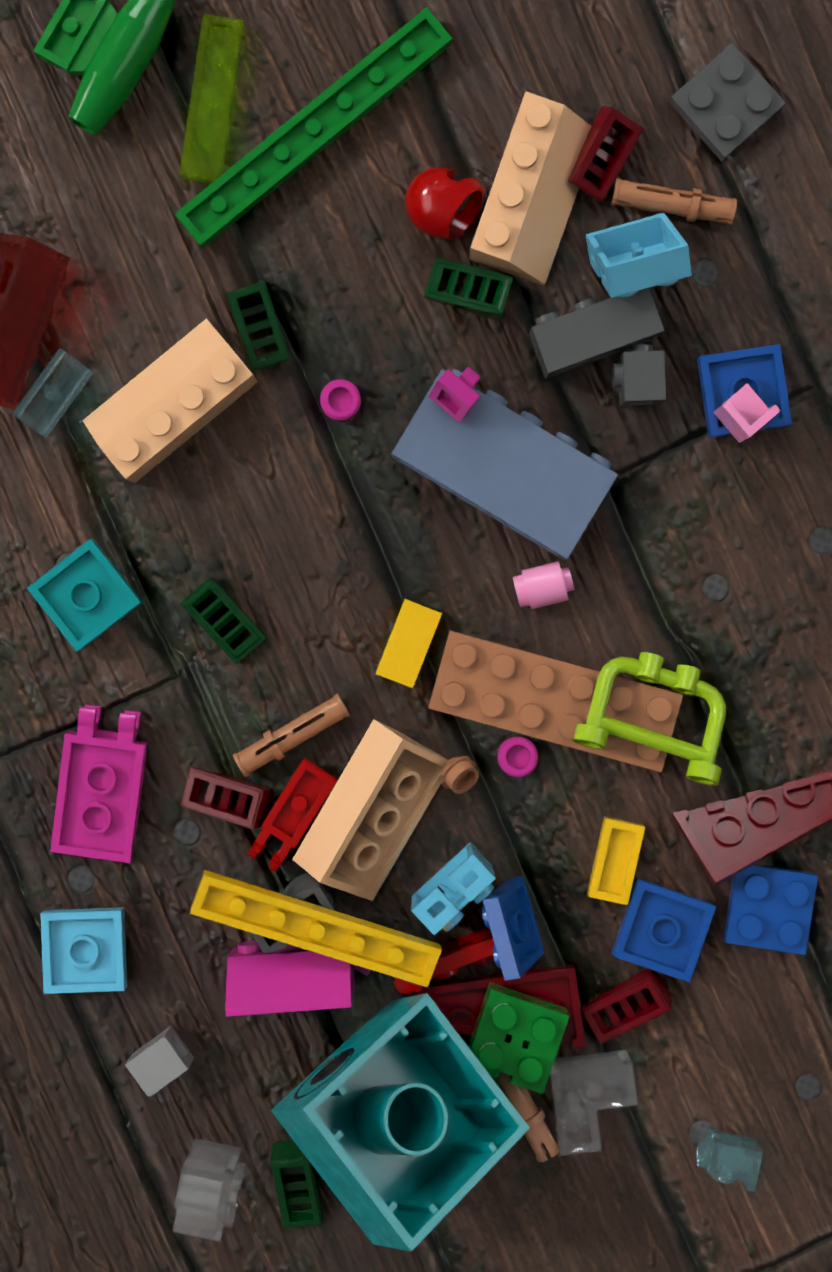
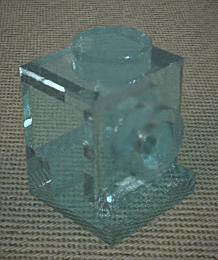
(730, 1158)

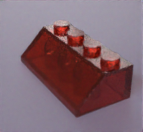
(28, 289)

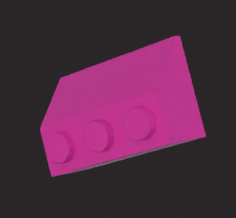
(285, 981)

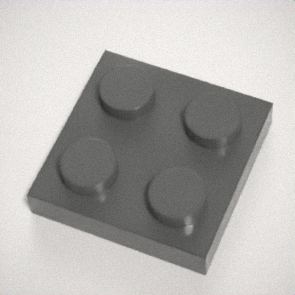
(727, 102)

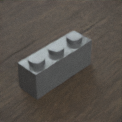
(594, 331)

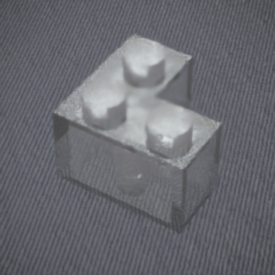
(581, 1088)
(208, 1190)

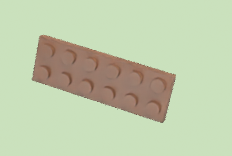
(546, 697)

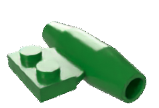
(105, 49)

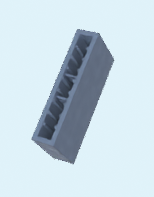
(508, 468)

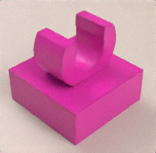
(456, 393)

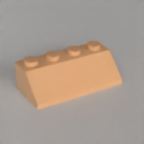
(531, 191)
(169, 402)
(371, 812)

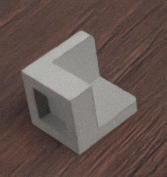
(159, 1061)

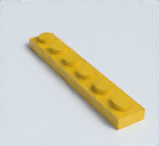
(315, 928)

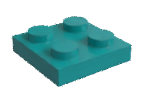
(85, 595)

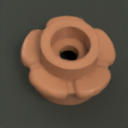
(459, 774)

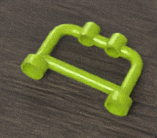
(683, 681)

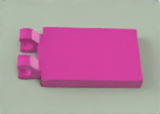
(100, 788)

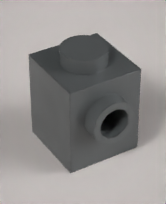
(640, 376)

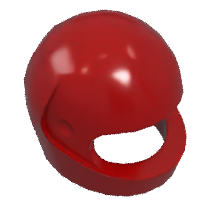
(436, 197)

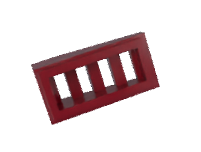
(622, 147)
(258, 809)
(633, 985)

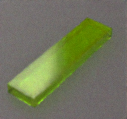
(211, 98)

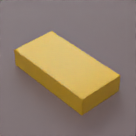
(408, 643)
(616, 860)

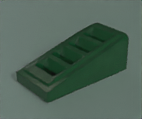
(471, 273)
(248, 292)
(191, 604)
(288, 1160)

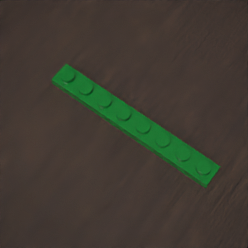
(314, 128)

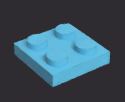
(83, 950)

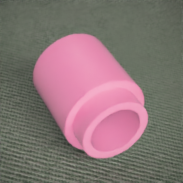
(543, 585)

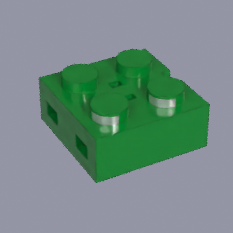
(520, 1019)

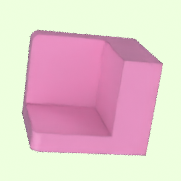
(745, 413)

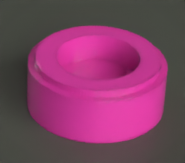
(340, 400)
(517, 756)

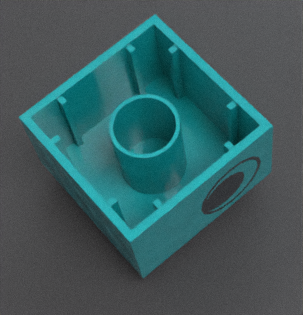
(401, 1122)

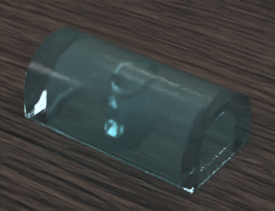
(53, 393)

